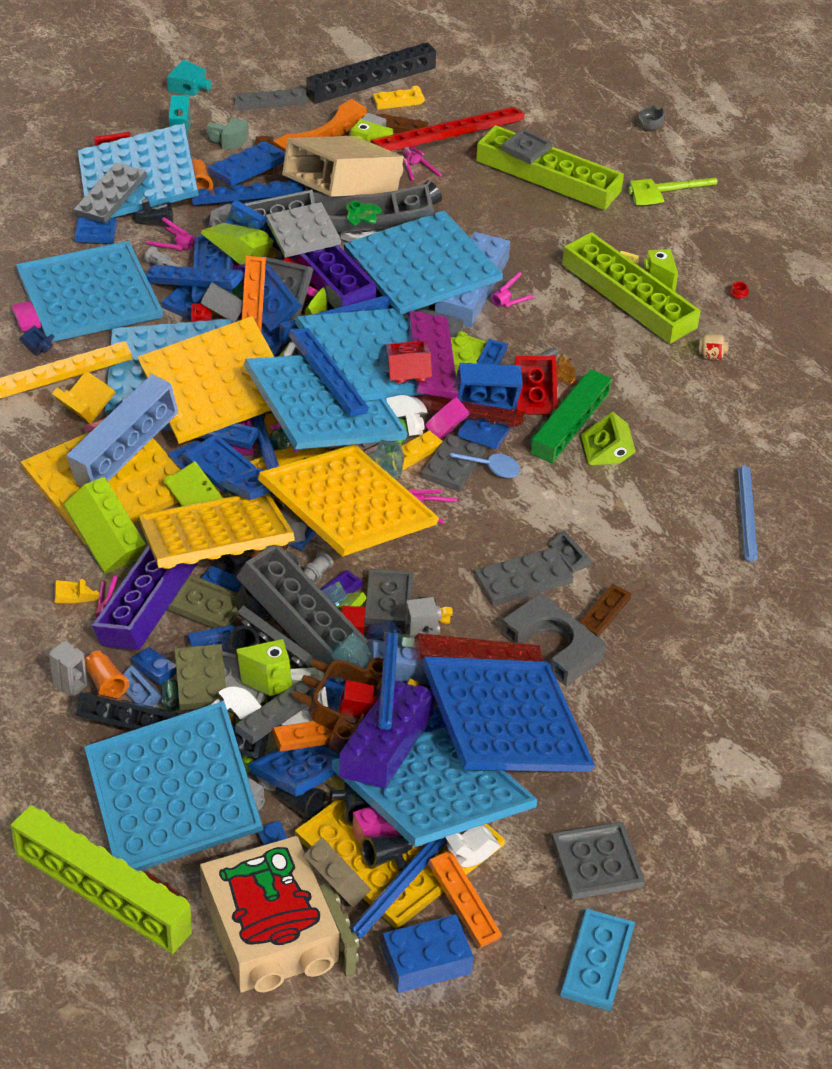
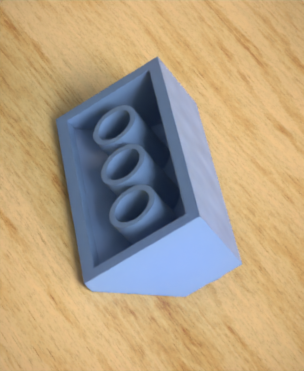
(407, 663)

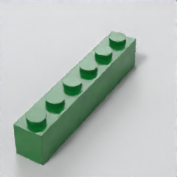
(570, 416)

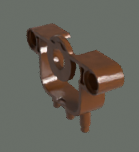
(341, 724)

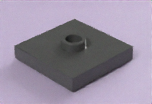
(526, 146)

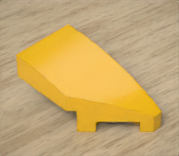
(73, 592)

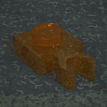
(564, 370)

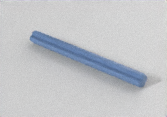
(747, 513)

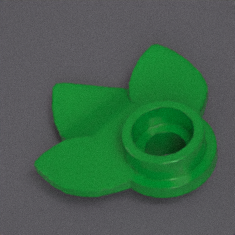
(362, 212)

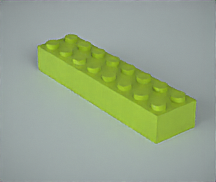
(554, 170)
(631, 287)
(102, 879)

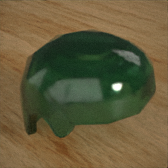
(279, 439)

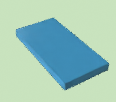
(597, 959)

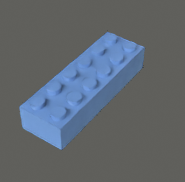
(469, 304)
(124, 431)

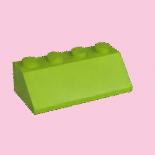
(105, 525)

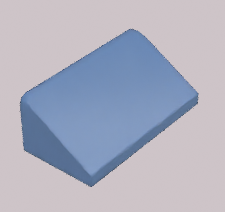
(141, 689)

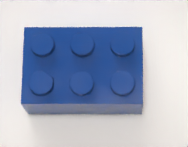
(489, 384)
(427, 953)

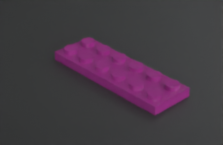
(437, 333)

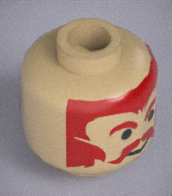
(713, 347)

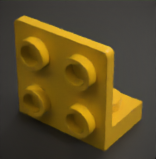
(86, 397)

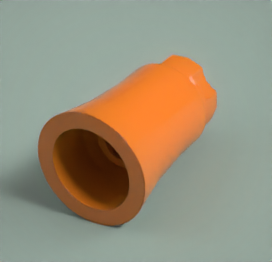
(202, 177)
(105, 675)

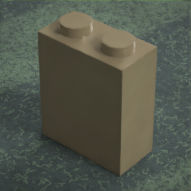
(337, 872)

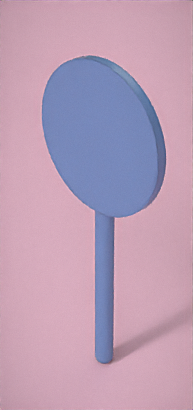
(498, 463)

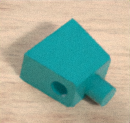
(188, 79)
(182, 103)

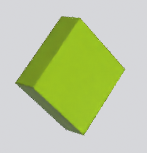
(353, 599)

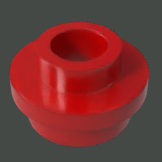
(739, 290)

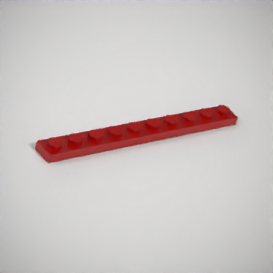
(449, 129)

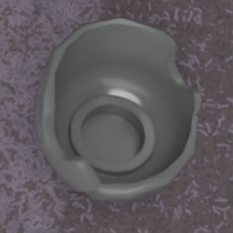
(651, 118)

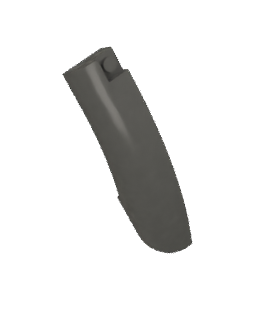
(396, 206)

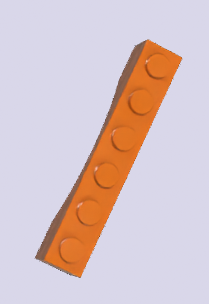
(345, 118)

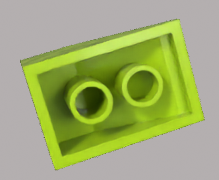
(239, 241)

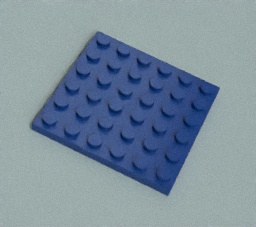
(507, 715)

